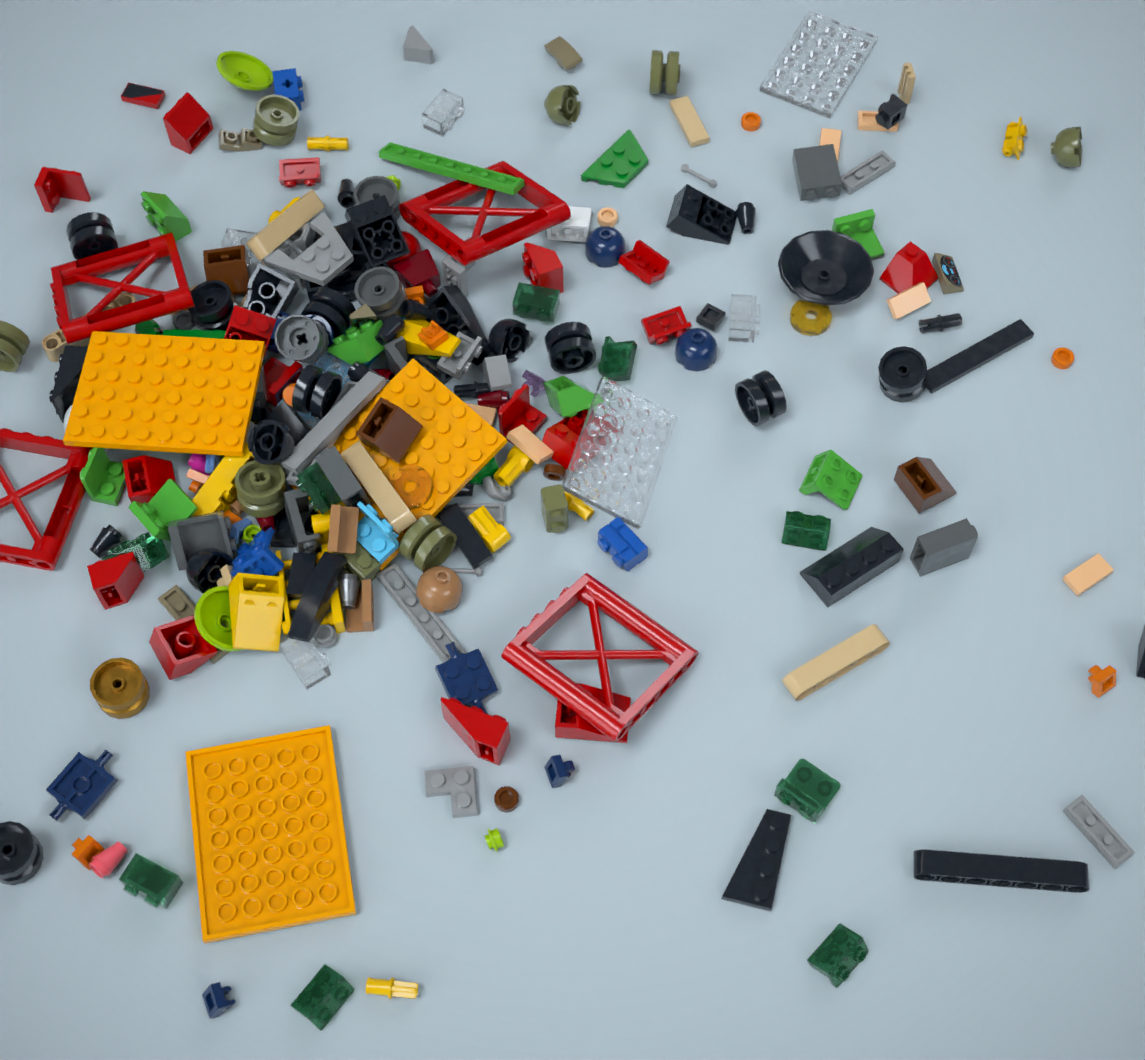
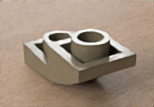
(564, 53)
(242, 141)

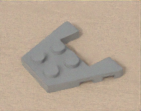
(319, 261)

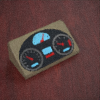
(947, 273)
(361, 316)

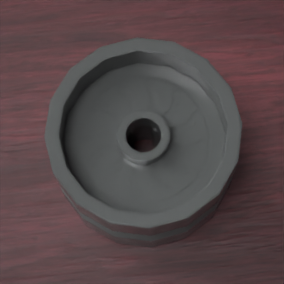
(375, 187)
(381, 291)

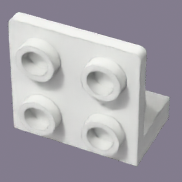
(575, 228)

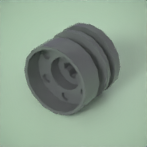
(290, 343)

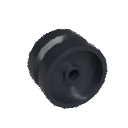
(90, 235)
(212, 305)
(332, 307)
(570, 347)
(902, 374)
(316, 391)
(760, 398)
(19, 853)

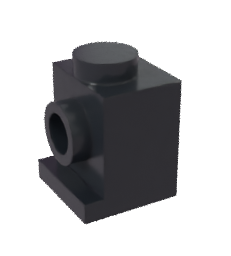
(891, 112)

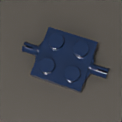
(466, 677)
(81, 785)

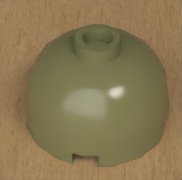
(563, 104)
(1068, 147)

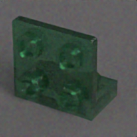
(148, 550)

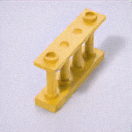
(333, 618)

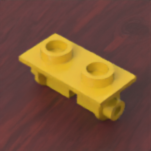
(1014, 137)

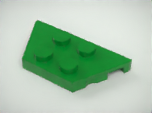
(618, 163)

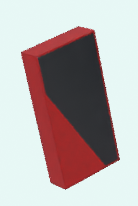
(143, 95)

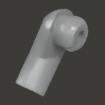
(496, 492)

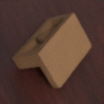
(343, 529)
(362, 617)

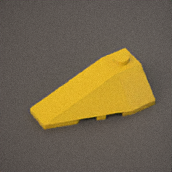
(415, 346)

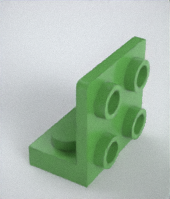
(860, 228)
(103, 478)
(832, 478)
(167, 505)

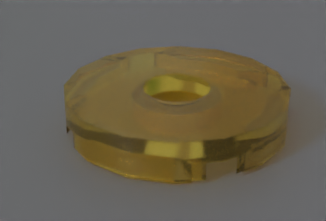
(807, 326)
(423, 489)

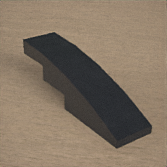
(315, 597)

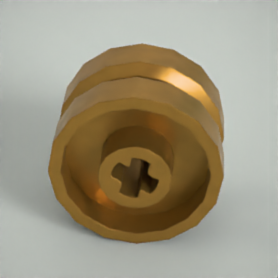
(119, 688)

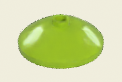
(244, 71)
(210, 612)

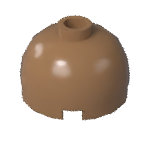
(439, 589)

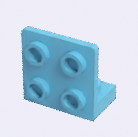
(376, 534)

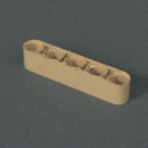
(285, 224)
(55, 342)
(378, 487)
(835, 662)

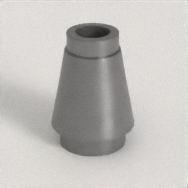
(348, 590)

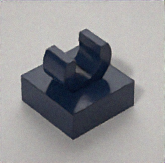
(558, 770)
(215, 999)

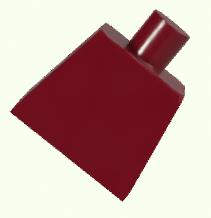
(419, 271)

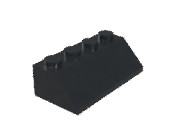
(852, 565)

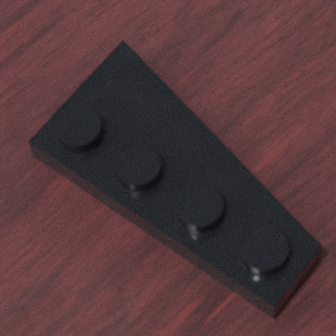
(759, 867)

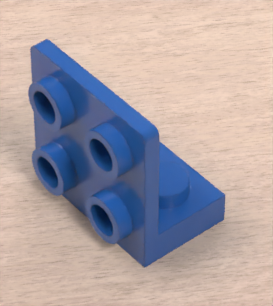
(257, 557)

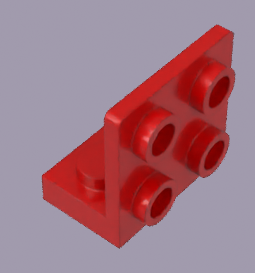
(58, 184)
(278, 377)
(520, 412)

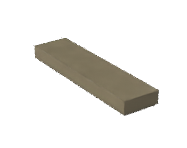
(181, 607)

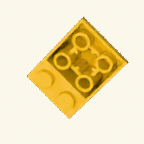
(256, 611)

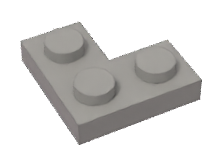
(455, 782)

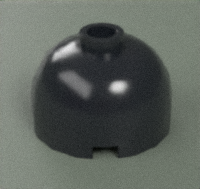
(508, 338)
(271, 442)
(205, 567)

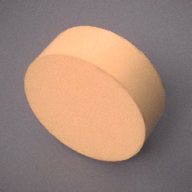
(607, 217)

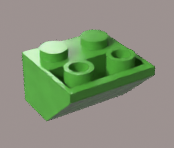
(165, 215)
(358, 343)
(568, 396)

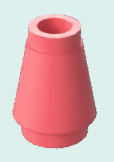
(107, 860)

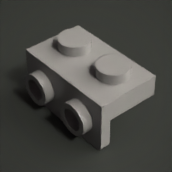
(461, 359)

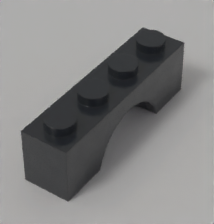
(343, 286)

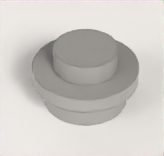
(325, 635)

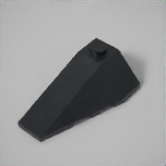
(269, 292)
(455, 315)

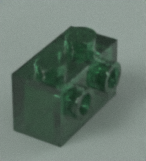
(536, 302)
(150, 881)

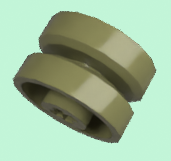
(664, 72)
(276, 120)
(12, 346)
(260, 489)
(427, 543)

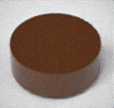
(554, 472)
(506, 799)

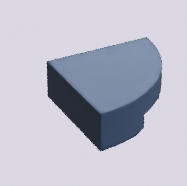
(238, 529)

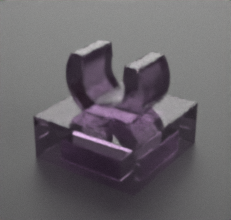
(533, 380)

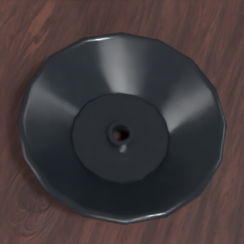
(825, 267)

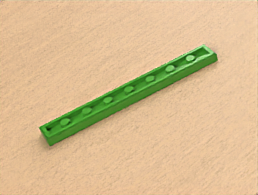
(451, 168)

